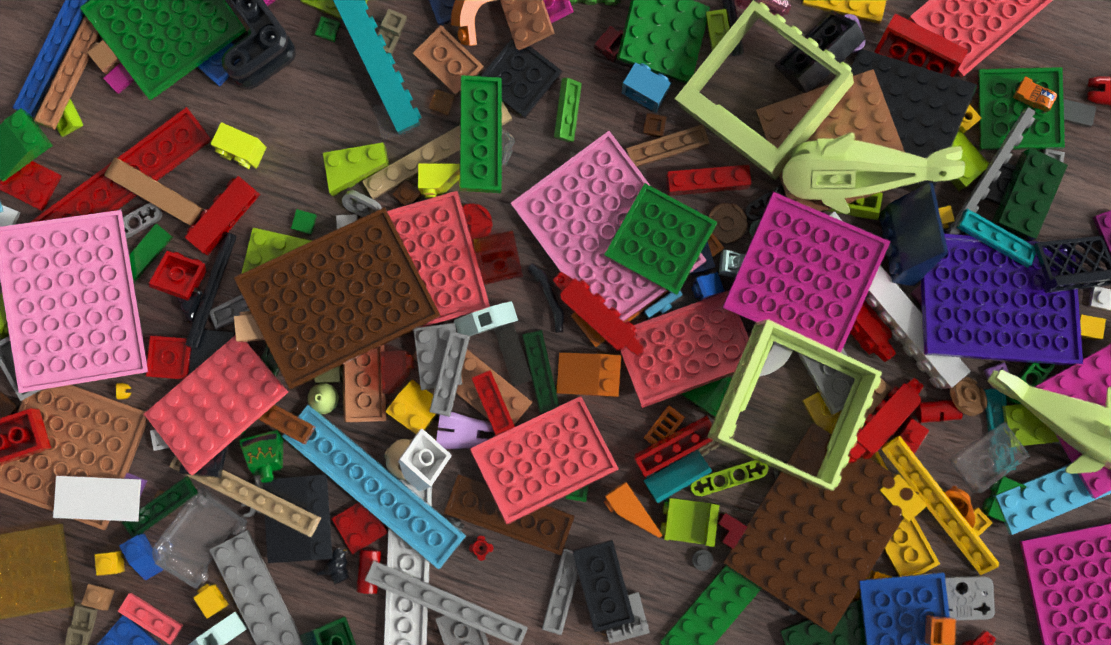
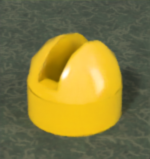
(121, 391)

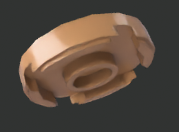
(731, 222)
(968, 397)

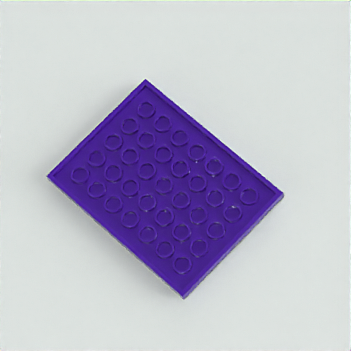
(997, 308)

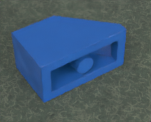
(139, 556)

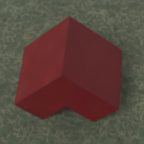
(609, 43)
(733, 528)

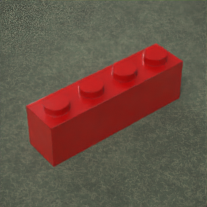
(708, 180)
(222, 215)
(674, 446)

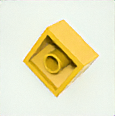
(412, 407)

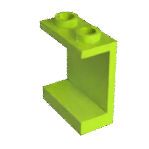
(690, 521)

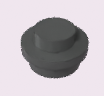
(702, 560)

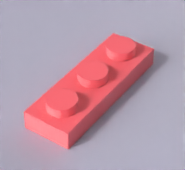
(150, 618)

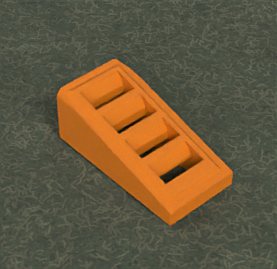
(675, 414)

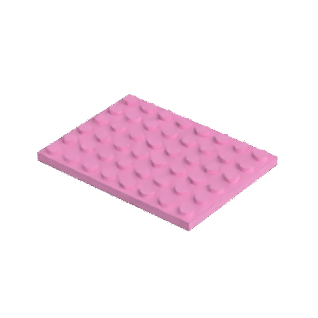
(578, 215)
(70, 301)

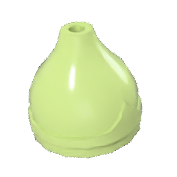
(323, 398)

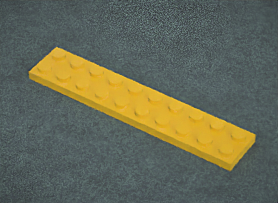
(908, 546)

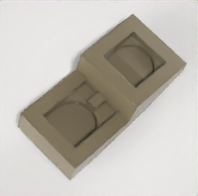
(391, 29)
(82, 625)

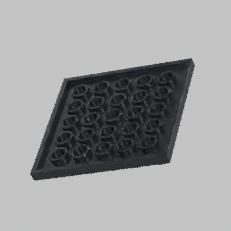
(922, 104)

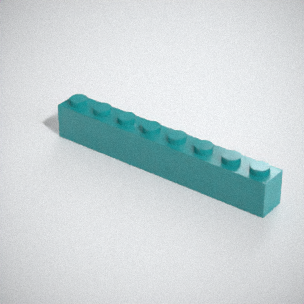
(379, 64)

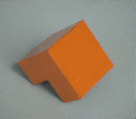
(940, 630)

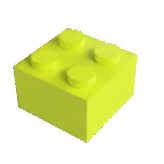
(238, 145)

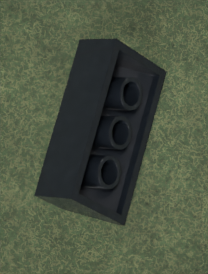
(805, 71)

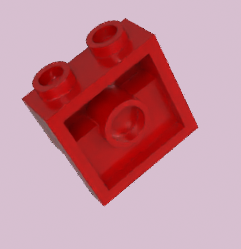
(178, 275)

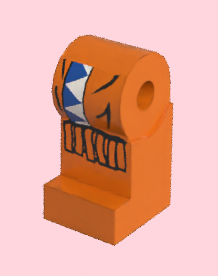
(1035, 95)

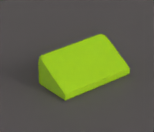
(69, 120)

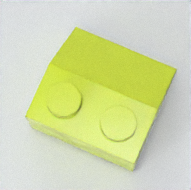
(437, 178)

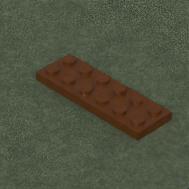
(542, 528)

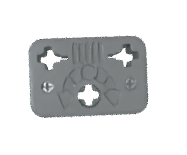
(975, 592)

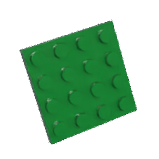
(664, 36)
(1001, 110)
(660, 239)

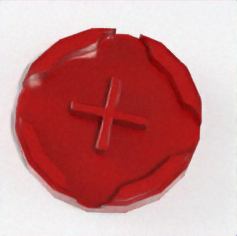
(478, 220)

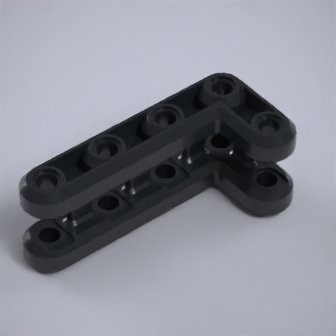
(261, 49)

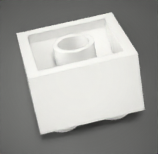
(423, 461)

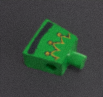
(263, 454)

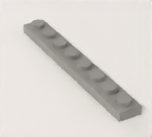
(992, 171)
(446, 603)

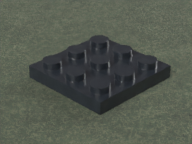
(524, 77)

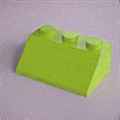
(974, 162)

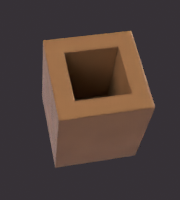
(103, 56)
(97, 597)

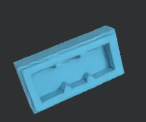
(662, 305)

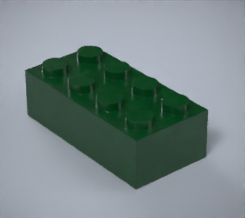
(1029, 194)

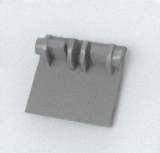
(631, 629)

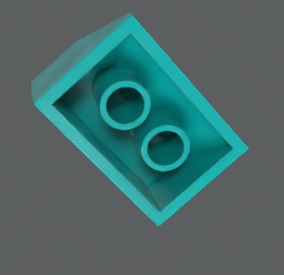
(676, 476)

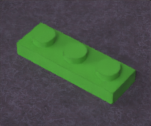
(567, 110)

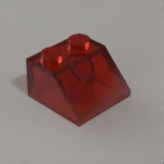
(497, 257)
(395, 369)

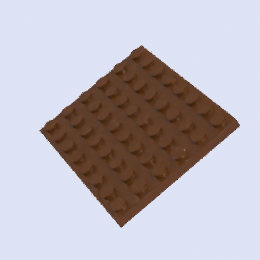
(337, 298)
(815, 541)

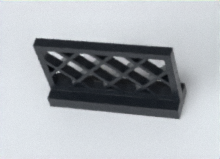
(1081, 278)

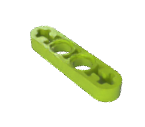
(729, 479)

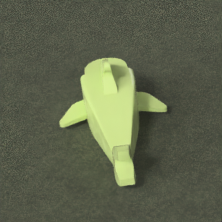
(857, 168)
(1074, 420)

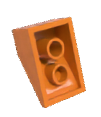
(589, 374)
(626, 505)

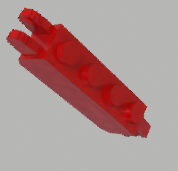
(598, 315)
(872, 333)
(886, 421)

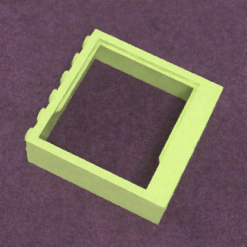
(734, 131)
(746, 376)

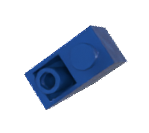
(707, 286)

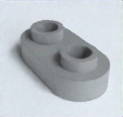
(360, 203)

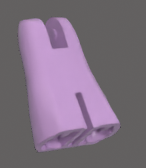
(461, 431)

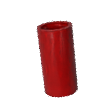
(937, 411)
(365, 563)

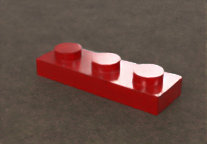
(493, 402)

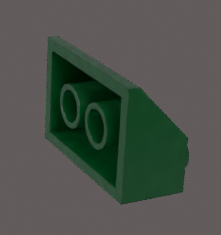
(332, 633)

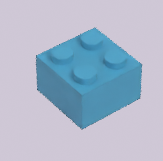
(646, 87)

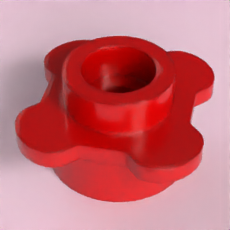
(481, 554)

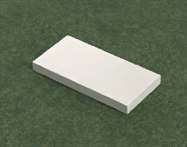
(97, 498)

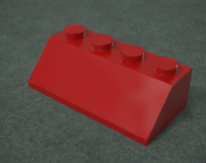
(920, 47)

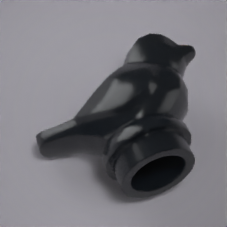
(191, 306)
(336, 567)

